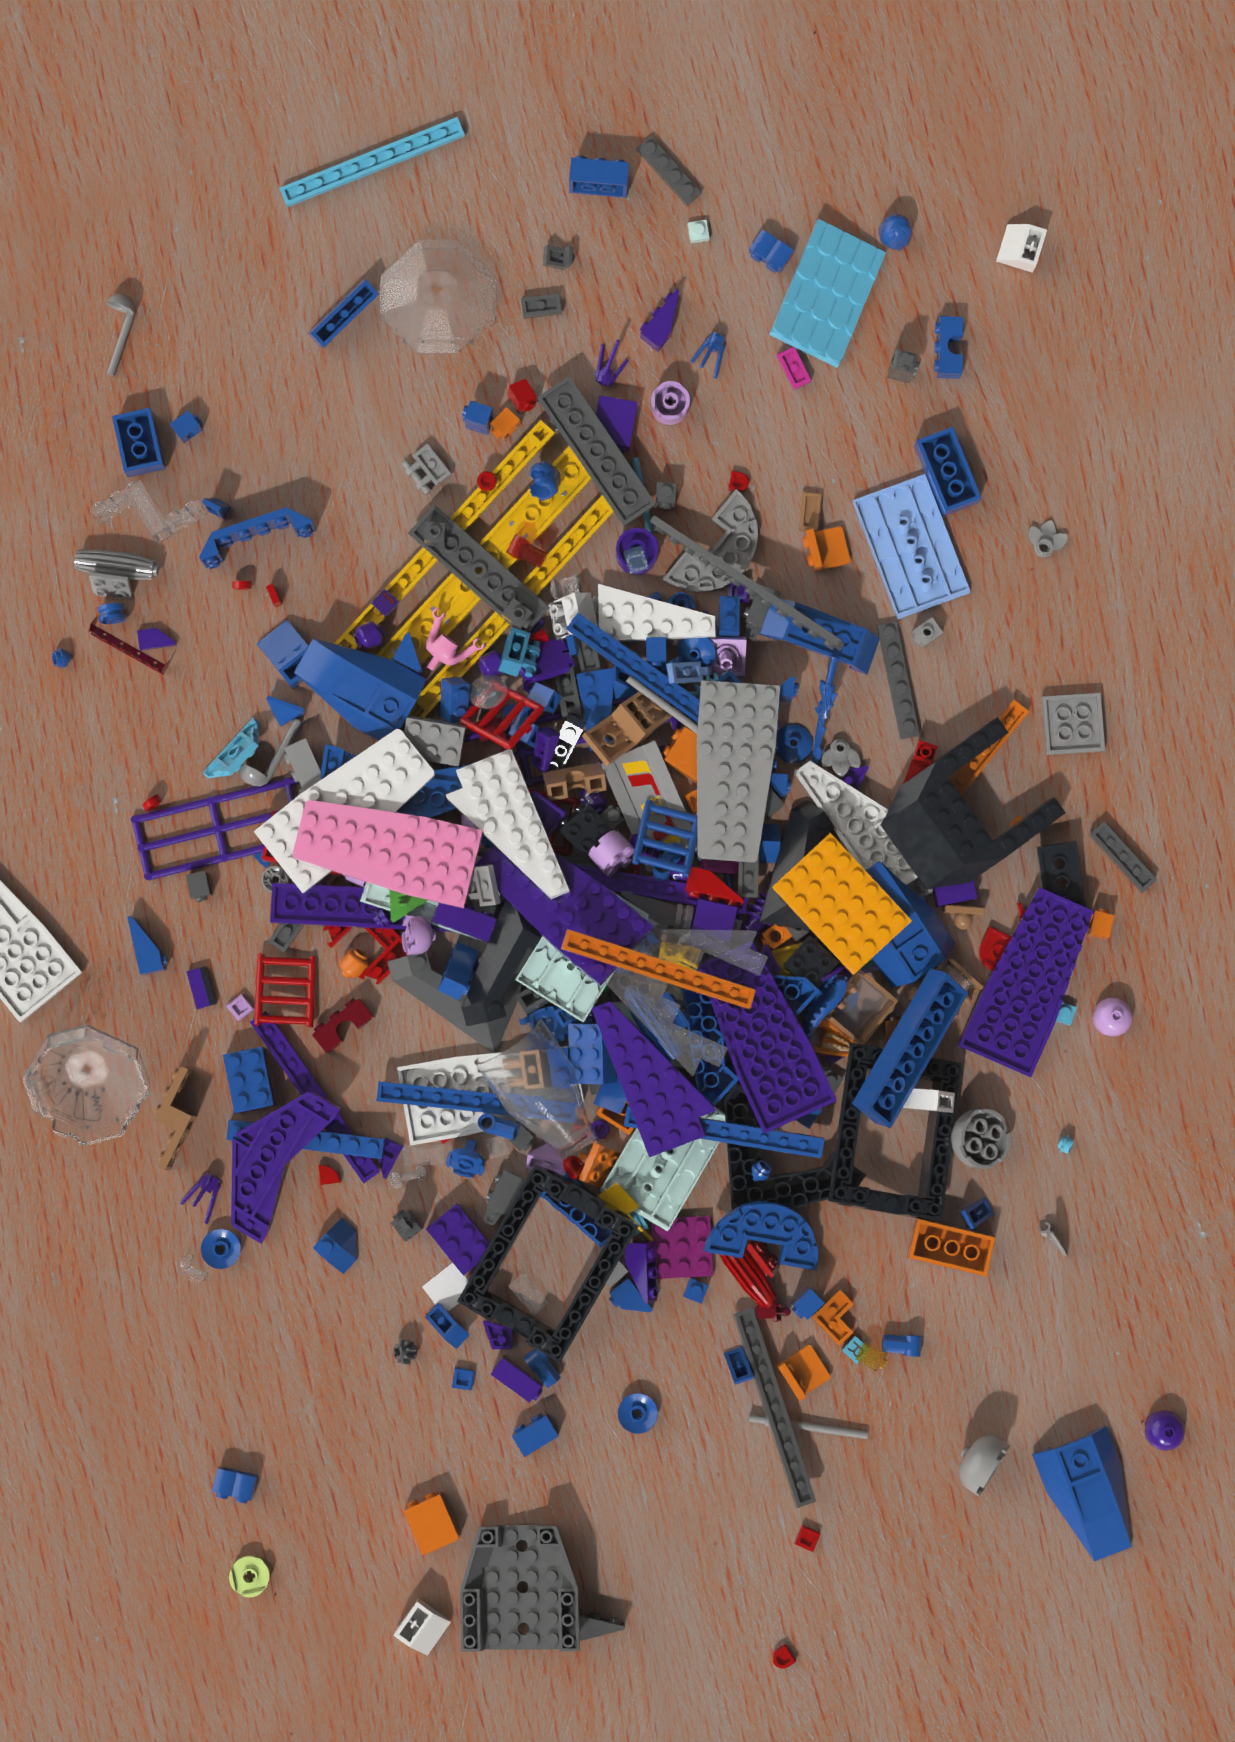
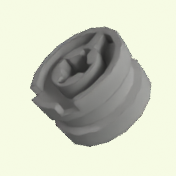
(269, 873)
(683, 916)

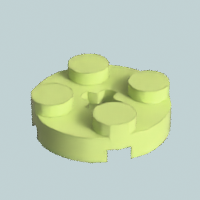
(256, 1566)

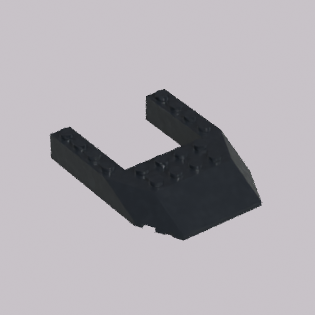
(940, 831)

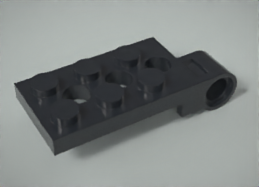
(1071, 870)

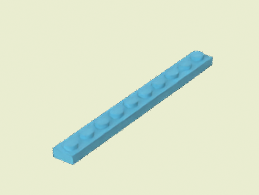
(372, 162)

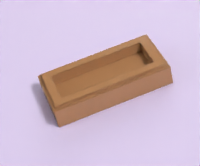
(810, 511)

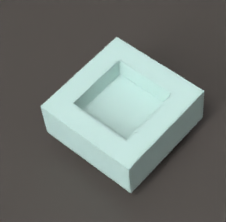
(698, 231)

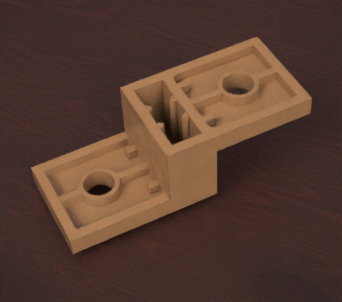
(625, 727)
(174, 1117)

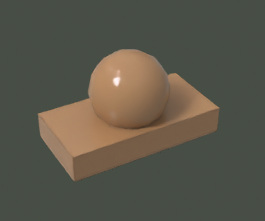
(963, 914)

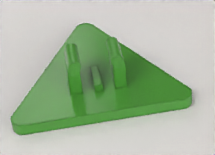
(402, 904)

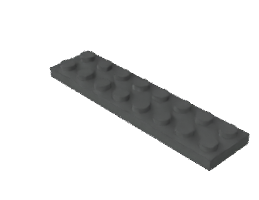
(596, 451)

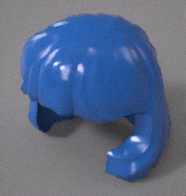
(895, 231)
(546, 480)

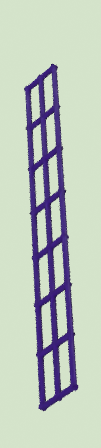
(288, 783)

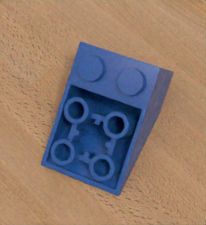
(284, 650)

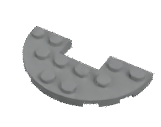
(734, 548)

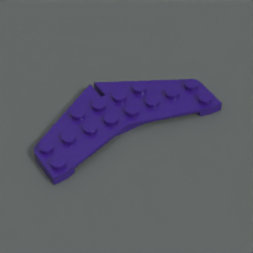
(260, 1167)

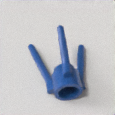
(714, 344)

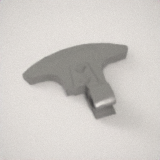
(1053, 1238)

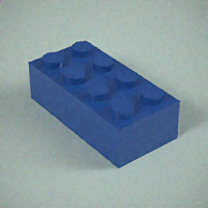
(947, 471)

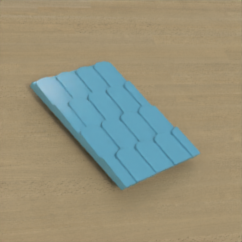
(827, 293)

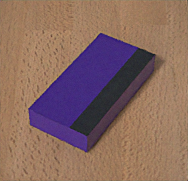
(201, 987)

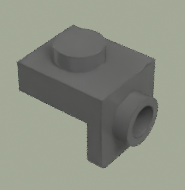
(558, 257)

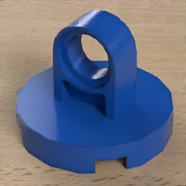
(466, 1161)

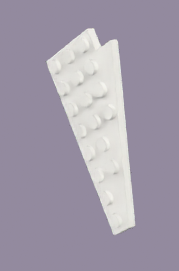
(855, 820)

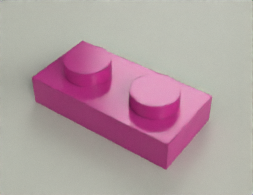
(793, 368)

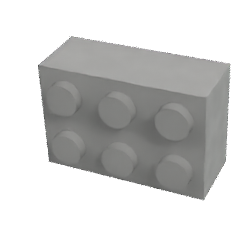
(436, 739)

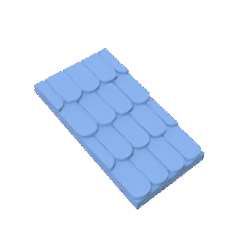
(911, 546)

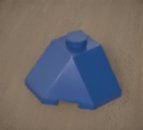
(339, 1246)

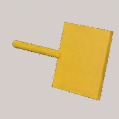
(622, 1200)

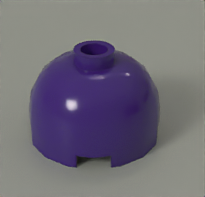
(1161, 1423)

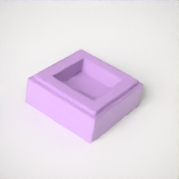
(240, 1007)

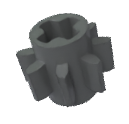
(405, 1352)

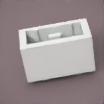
(1021, 246)
(564, 610)
(422, 1627)

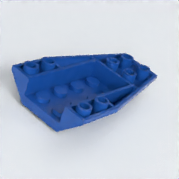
(362, 687)
(920, 944)
(1088, 1491)

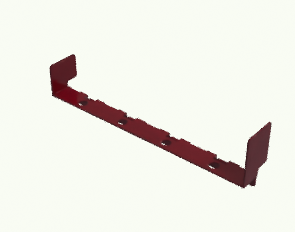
(142, 656)

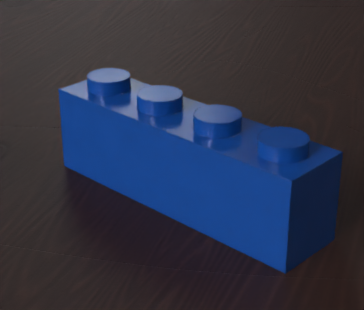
(343, 313)

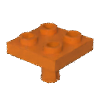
(597, 1164)

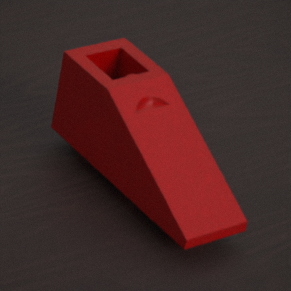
(707, 885)

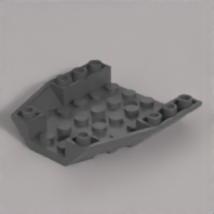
(496, 1607)

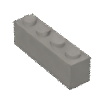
(304, 764)

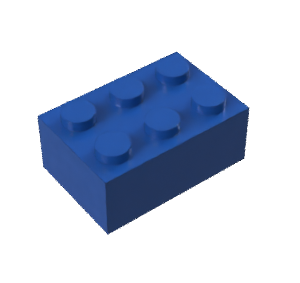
(598, 177)
(138, 442)
(590, 1054)
(249, 1080)

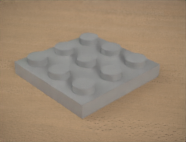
(1073, 724)

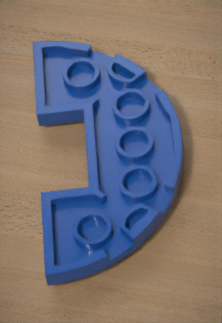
(765, 1223)

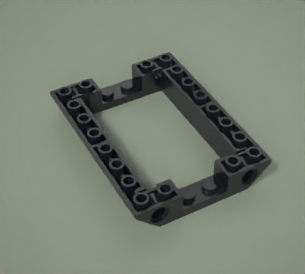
(937, 1146)
(490, 1306)

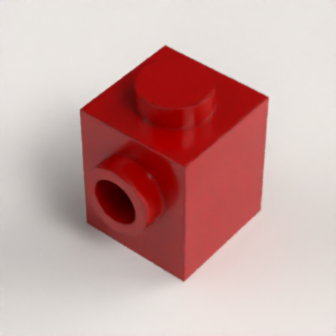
(522, 396)

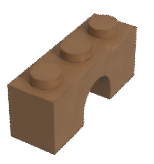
(586, 776)

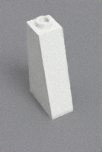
(930, 1100)

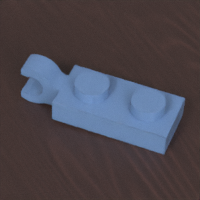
(687, 672)

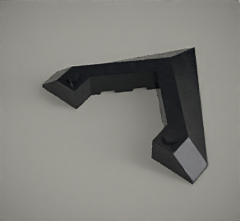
(802, 834)
(497, 966)
(789, 1189)

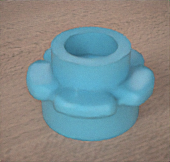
(1065, 1144)

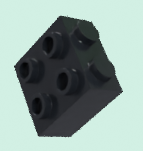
(583, 828)
(811, 961)

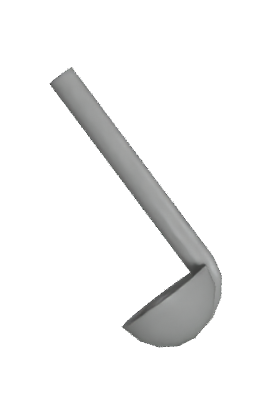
(124, 304)
(254, 777)

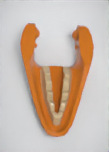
(833, 1041)

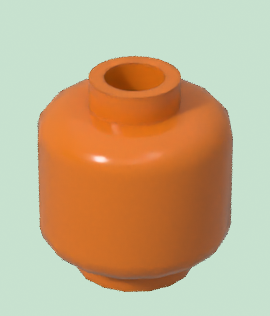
(354, 963)

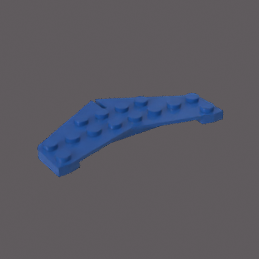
(427, 802)

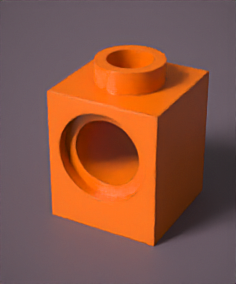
(504, 424)
(1101, 924)
(784, 935)

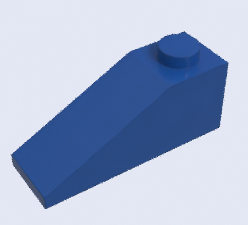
(147, 953)

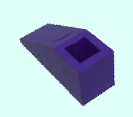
(659, 328)
(641, 1262)

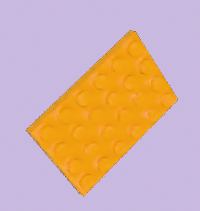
(841, 903)

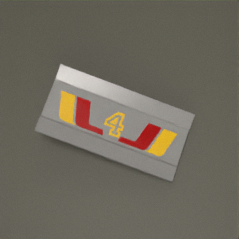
(643, 777)

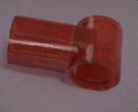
(522, 549)

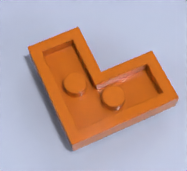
(829, 1317)

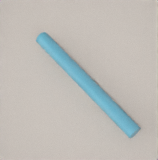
(646, 516)

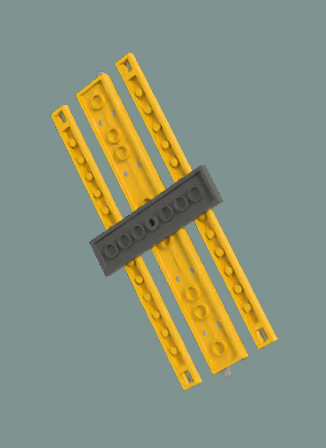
(483, 568)

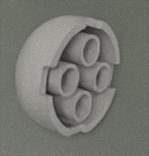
(980, 1138)
(981, 1462)

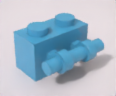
(514, 653)

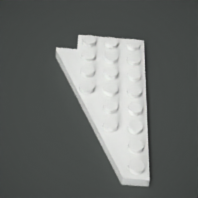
(501, 806)

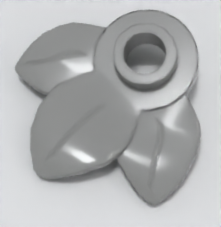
(1046, 536)
(840, 760)

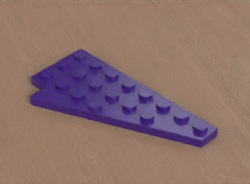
(658, 1094)

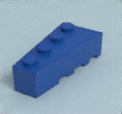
(579, 1218)

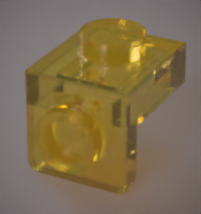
(872, 1357)

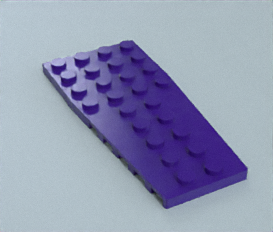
(585, 909)
(1028, 984)
(769, 1049)

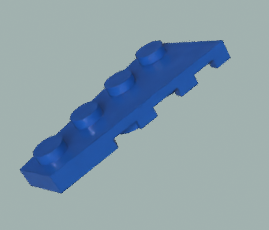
(596, 696)

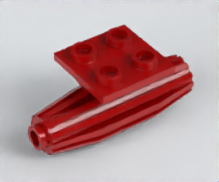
(752, 1271)

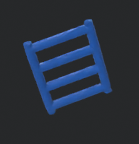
(641, 840)

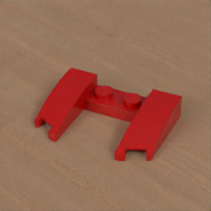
(387, 938)

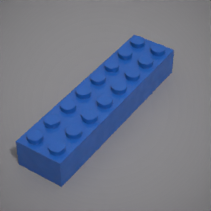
(910, 1048)

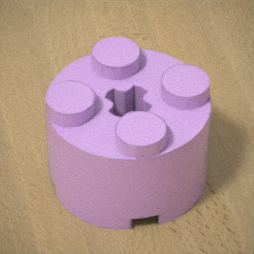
(680, 399)
(611, 853)

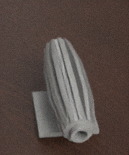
(112, 570)

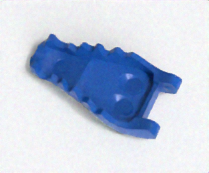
(823, 1004)
(551, 1021)

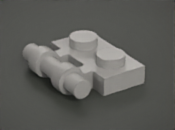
(431, 465)
(483, 887)

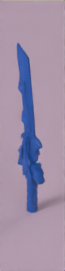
(824, 706)

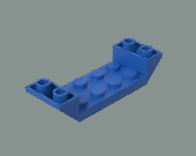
(243, 531)
(858, 642)
(780, 782)

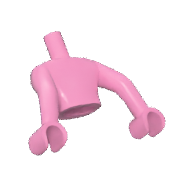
(445, 648)

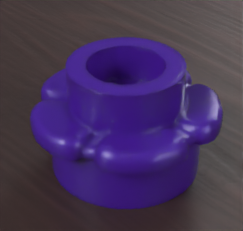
(381, 918)
(605, 1128)

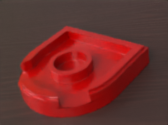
(992, 947)

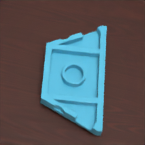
(236, 752)

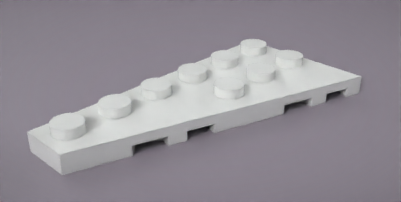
(635, 617)

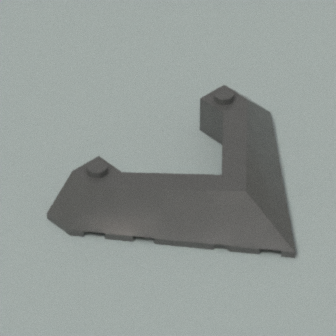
(417, 978)

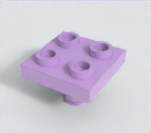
(729, 655)

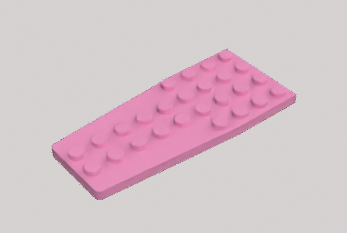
(390, 850)

